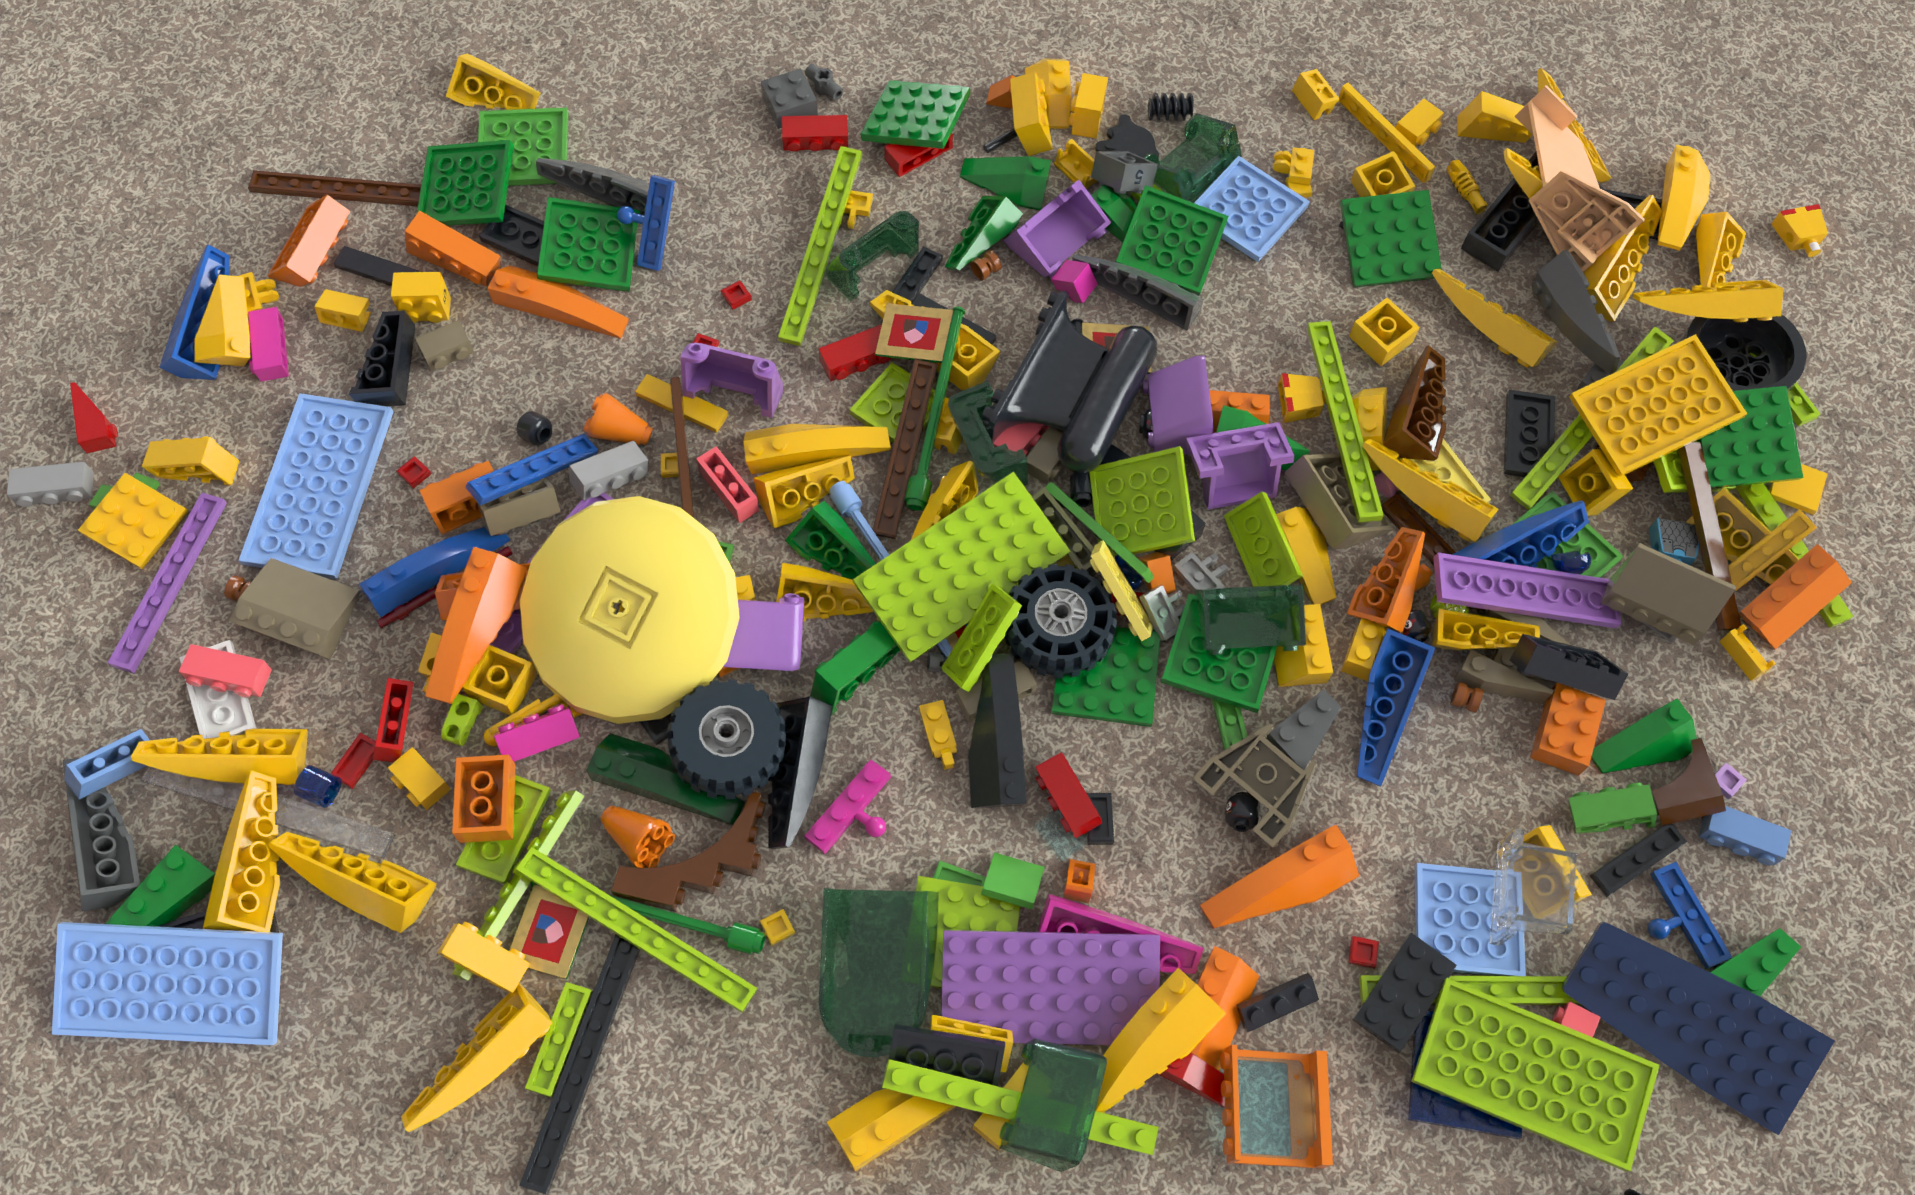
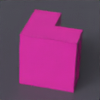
(1075, 279)

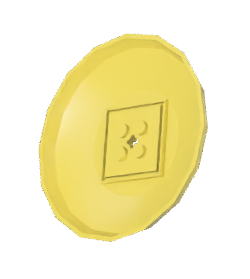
(675, 614)

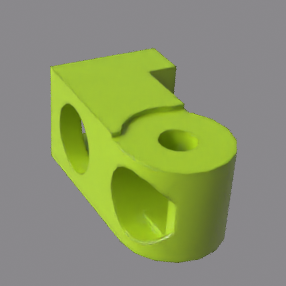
(460, 719)

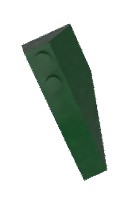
(650, 774)

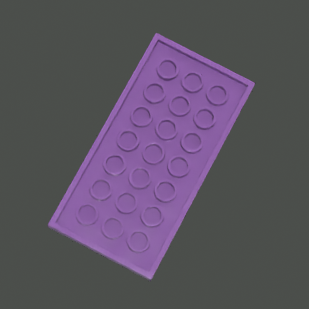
(1049, 982)

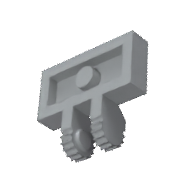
(1197, 574)
(1161, 612)

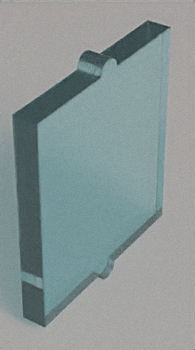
(1055, 835)

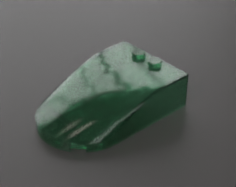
(875, 964)

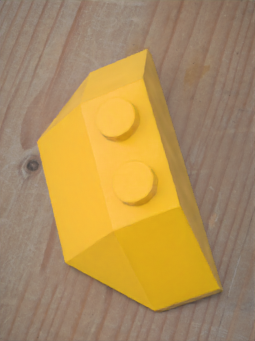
(1057, 92)
(1372, 416)

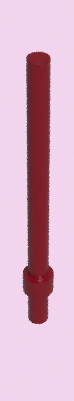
(402, 611)

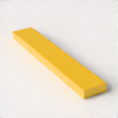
(1386, 133)

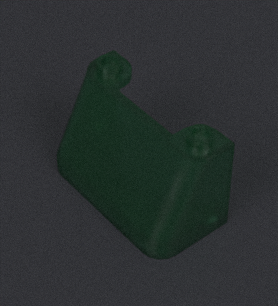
(1199, 159)
(896, 235)
(990, 461)
(1252, 617)
(1055, 1105)

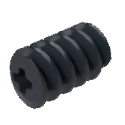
(1170, 106)

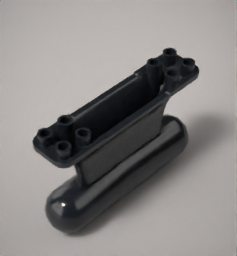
(1074, 386)

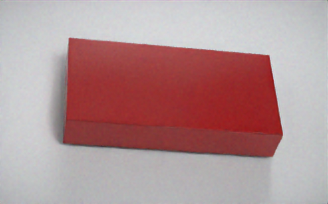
(355, 760)

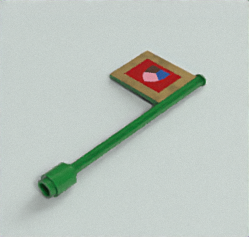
(930, 337)
(553, 931)

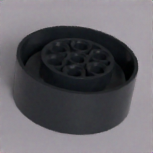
(1774, 342)

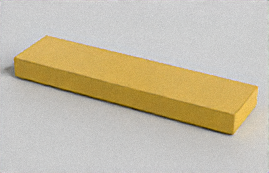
(695, 409)
(1770, 548)

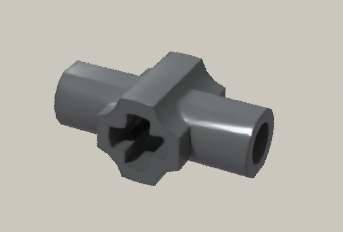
(824, 81)

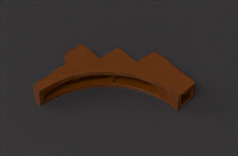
(664, 885)

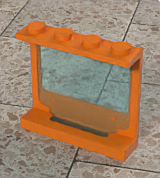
(1276, 1108)

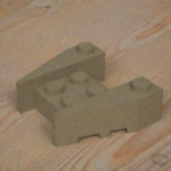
(1500, 674)
(1266, 776)

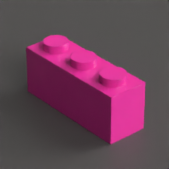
(267, 344)
(537, 733)

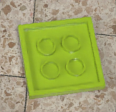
(884, 401)

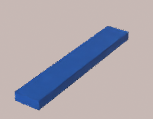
(530, 469)

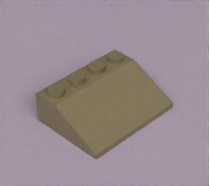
(1326, 495)
(1667, 594)
(296, 608)

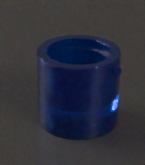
(317, 786)

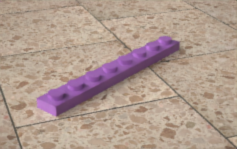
(167, 583)

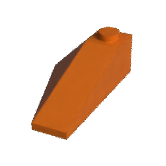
(1390, 588)

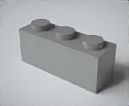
(608, 470)
(50, 484)

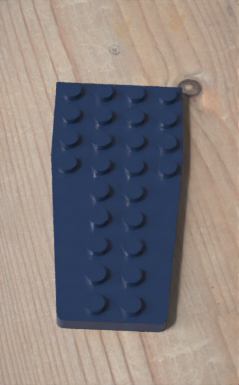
(1699, 1024)

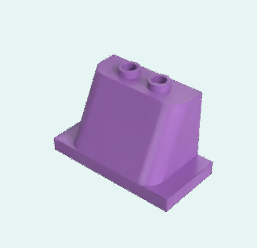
(1240, 463)

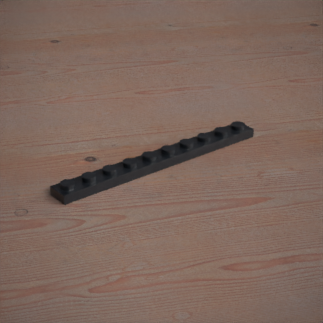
(580, 1067)

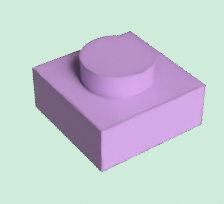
(1729, 780)

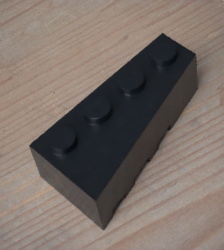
(387, 362)
(1568, 665)

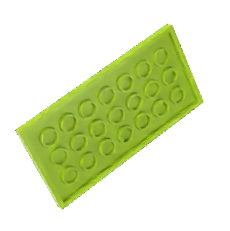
(946, 571)
(1536, 1074)

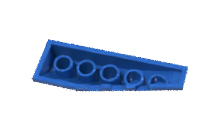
(179, 351)
(1531, 538)
(424, 568)
(1389, 700)

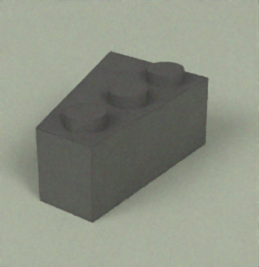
(1305, 728)

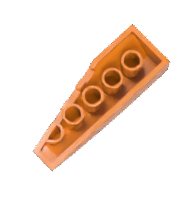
(553, 300)
(476, 615)
(1287, 881)

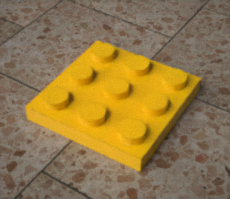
(133, 521)

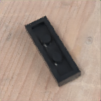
(1277, 1002)

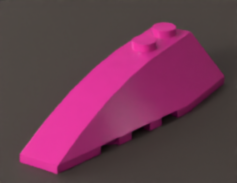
(1072, 917)

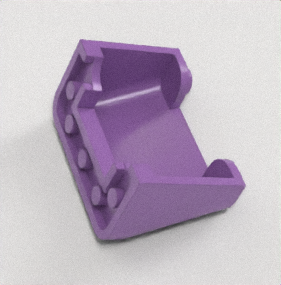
(1058, 230)
(709, 366)
(1179, 404)
(768, 634)

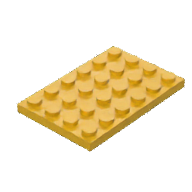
(1657, 405)

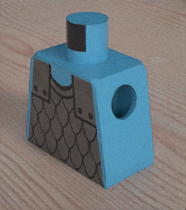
(1675, 539)

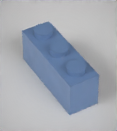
(104, 765)
(1746, 835)

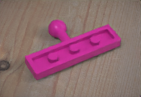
(849, 807)

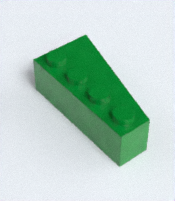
(853, 665)
(166, 891)
(1759, 963)

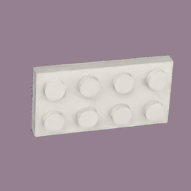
(220, 710)

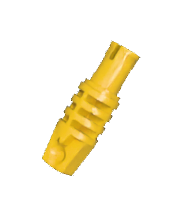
(1466, 186)

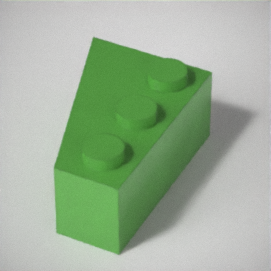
(1613, 808)

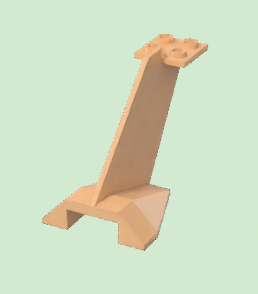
(1570, 203)

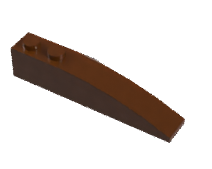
(1417, 420)

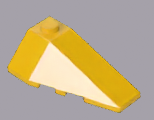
(1718, 241)

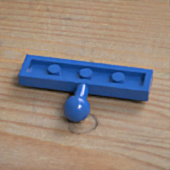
(654, 221)
(1688, 915)

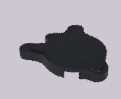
(1128, 137)

